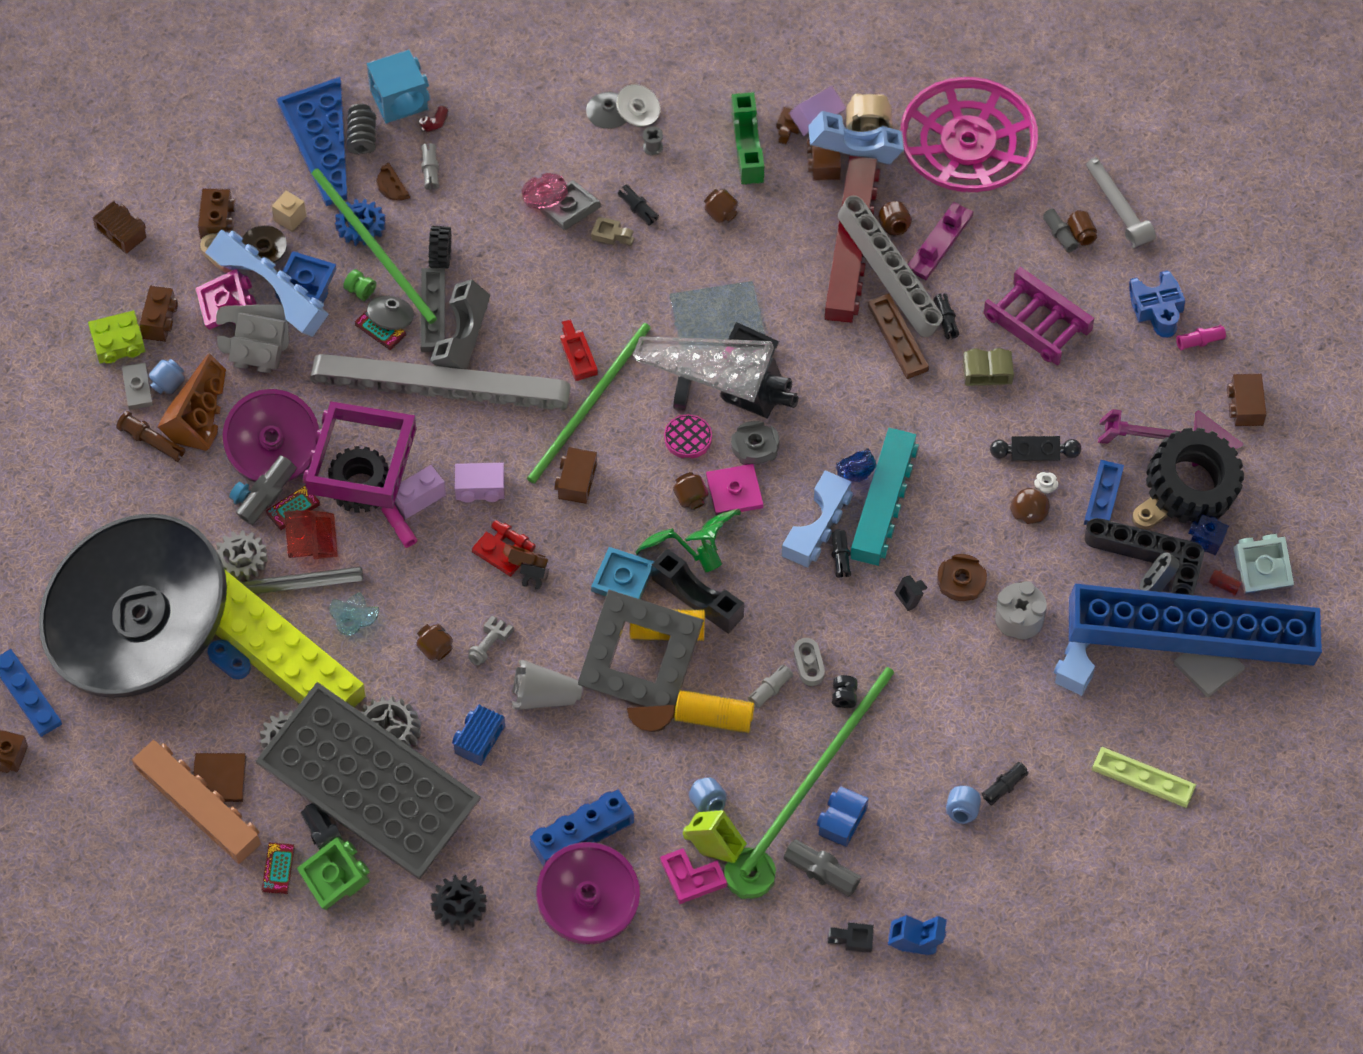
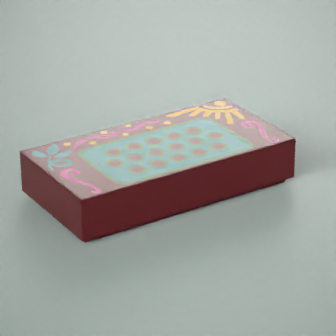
(386, 337)
(296, 501)
(278, 868)

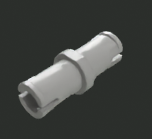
(430, 166)
(770, 686)

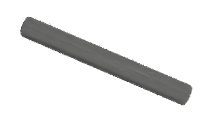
(304, 580)

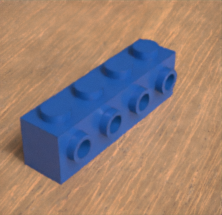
(588, 824)

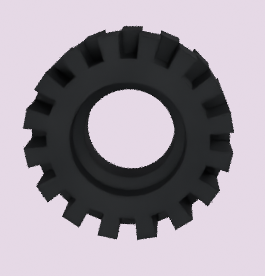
(439, 247)

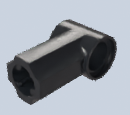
(319, 825)

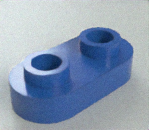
(227, 658)

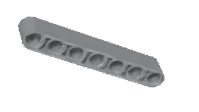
(890, 266)

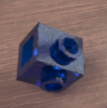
(1208, 533)

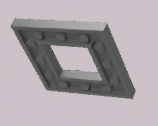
(623, 608)

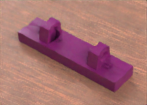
(940, 240)

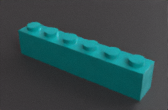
(883, 497)

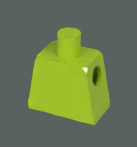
(715, 836)

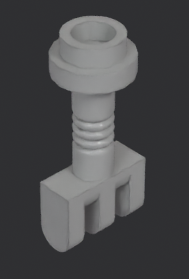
(478, 654)

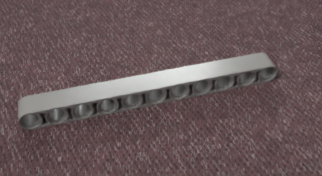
(442, 381)

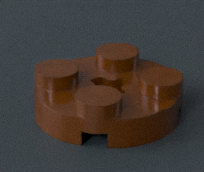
(957, 589)

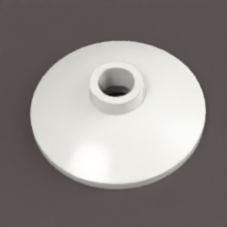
(642, 99)

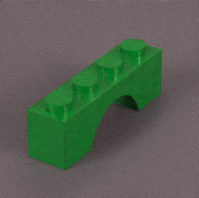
(747, 138)

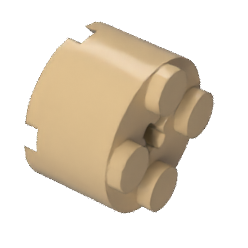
(868, 112)

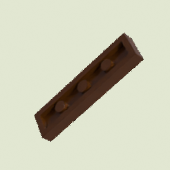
(898, 336)

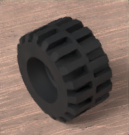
(359, 462)

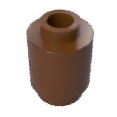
(1082, 227)

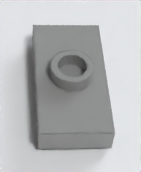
(137, 386)

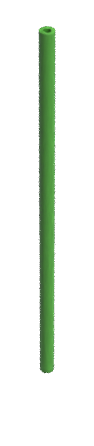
(816, 772)

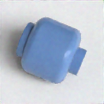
(166, 376)
(707, 795)
(963, 804)

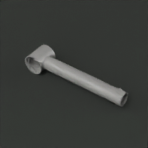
(1136, 231)

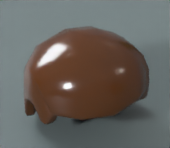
(1030, 506)

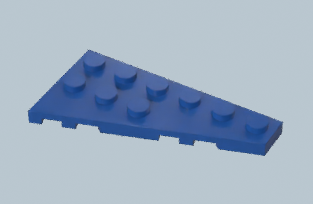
(318, 130)

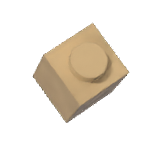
(289, 211)

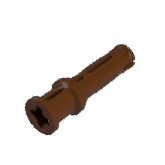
(142, 432)

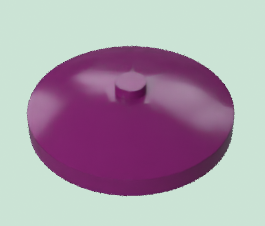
(269, 426)
(587, 893)

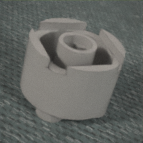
(1020, 610)

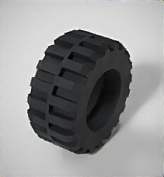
(1210, 453)

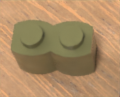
(988, 367)

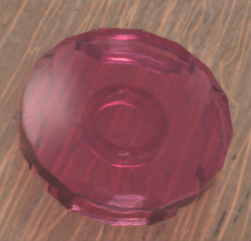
(544, 191)

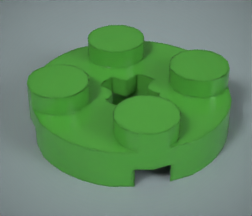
(750, 887)

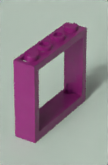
(357, 492)

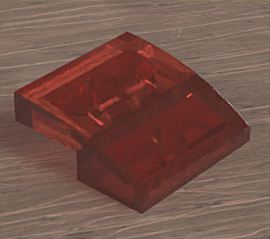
(310, 534)

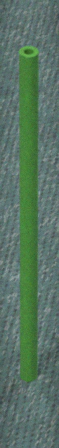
(374, 246)
(588, 404)

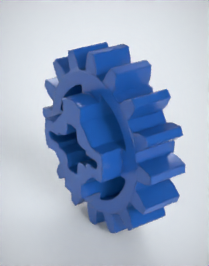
(364, 213)

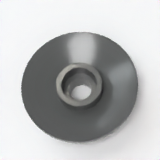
(604, 116)
(390, 312)

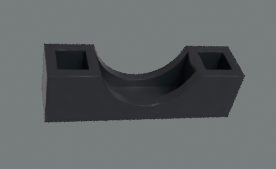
(677, 578)

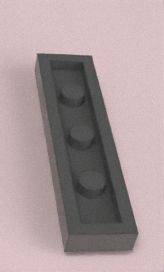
(434, 296)

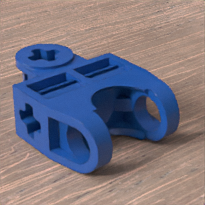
(1158, 303)

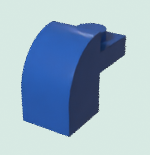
(917, 936)

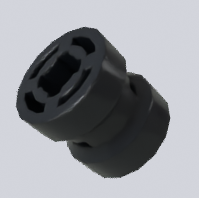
(845, 689)

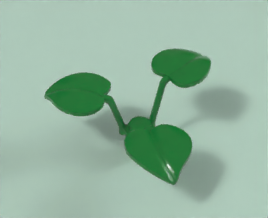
(707, 553)

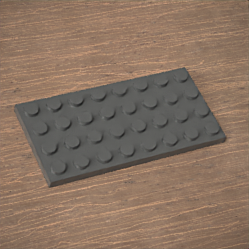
(368, 780)

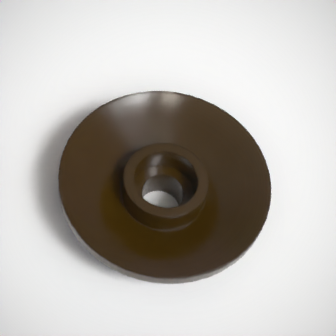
(269, 238)

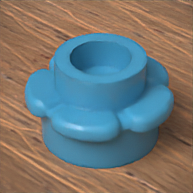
(239, 492)

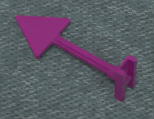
(1116, 427)

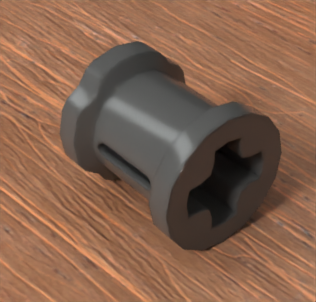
(652, 140)

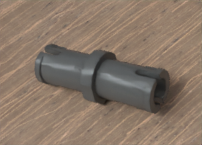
(1060, 230)

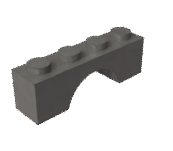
(469, 306)

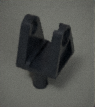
(772, 391)

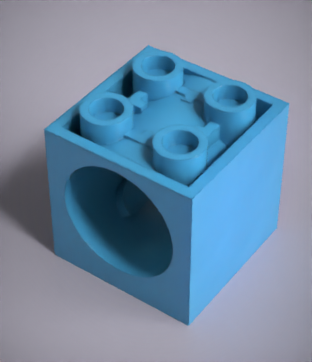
(398, 86)

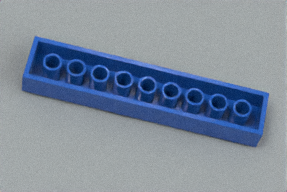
(1194, 624)

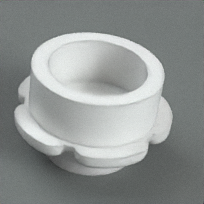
(1049, 487)

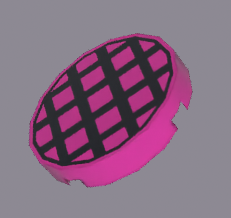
(688, 436)

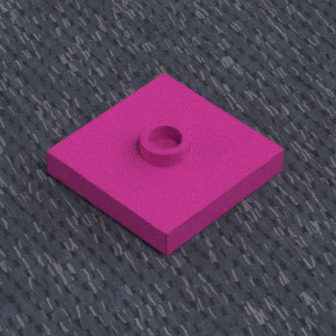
(734, 489)

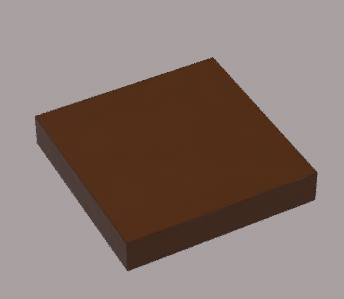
(222, 773)

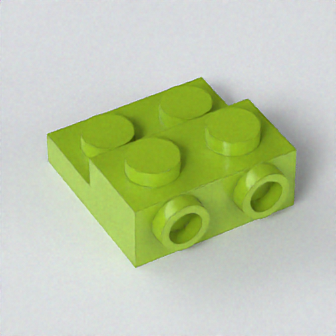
(116, 337)

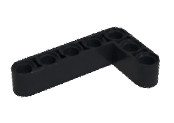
(1156, 543)

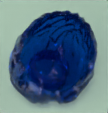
(857, 466)

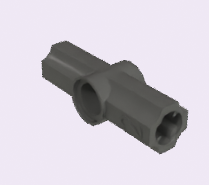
(266, 490)
(822, 867)

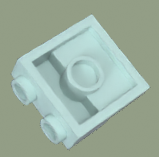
(1263, 563)

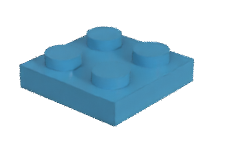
(622, 574)

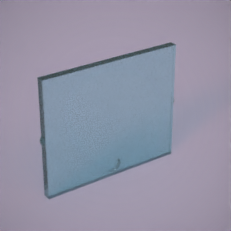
(715, 310)

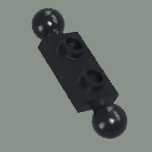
(1035, 448)

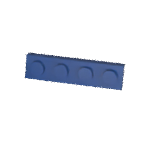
(27, 694)

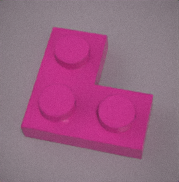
(691, 882)

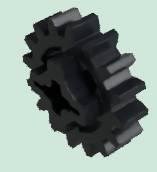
(456, 890)

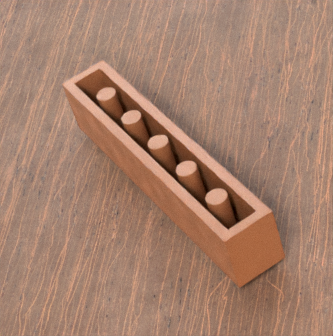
(196, 801)

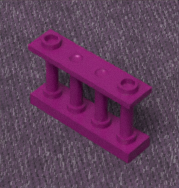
(1042, 296)

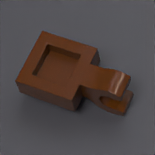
(786, 126)

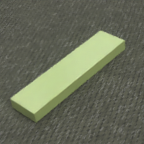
(1144, 777)

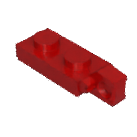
(577, 352)

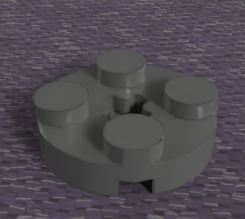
(755, 454)

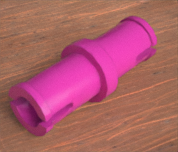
(1200, 337)

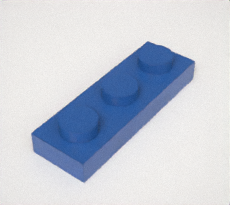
(1104, 491)

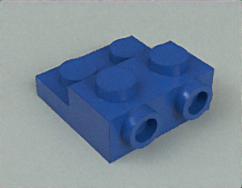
(310, 274)

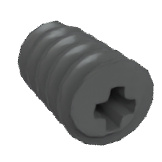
(361, 129)

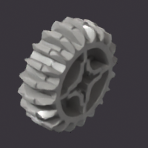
(406, 732)

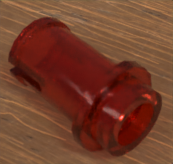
(1222, 581)

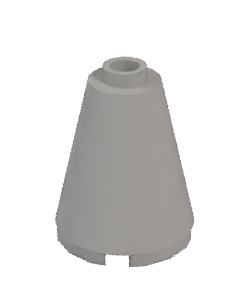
(543, 687)

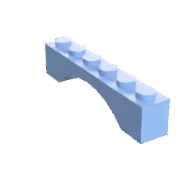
(299, 309)

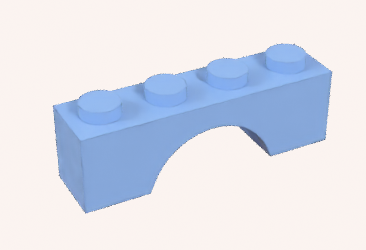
(881, 144)
(805, 541)
(1076, 669)

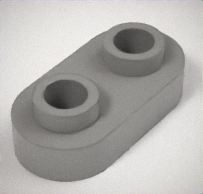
(809, 663)

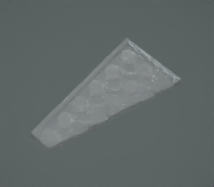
(718, 363)

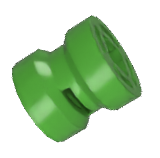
(360, 285)

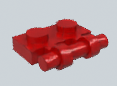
(491, 547)

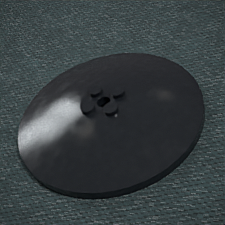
(107, 579)

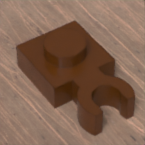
(519, 556)

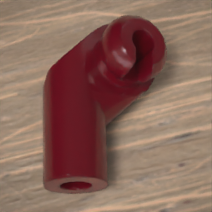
(435, 123)

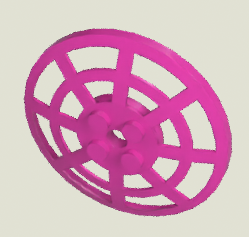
(972, 127)

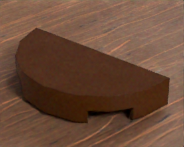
(390, 184)
(652, 717)

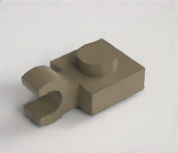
(610, 230)

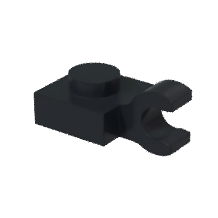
(856, 936)

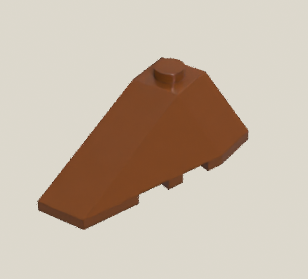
(192, 412)

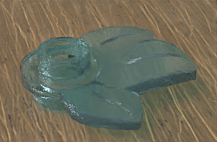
(353, 611)

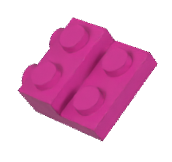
(225, 290)

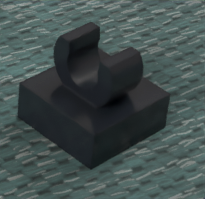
(534, 572)
(910, 592)

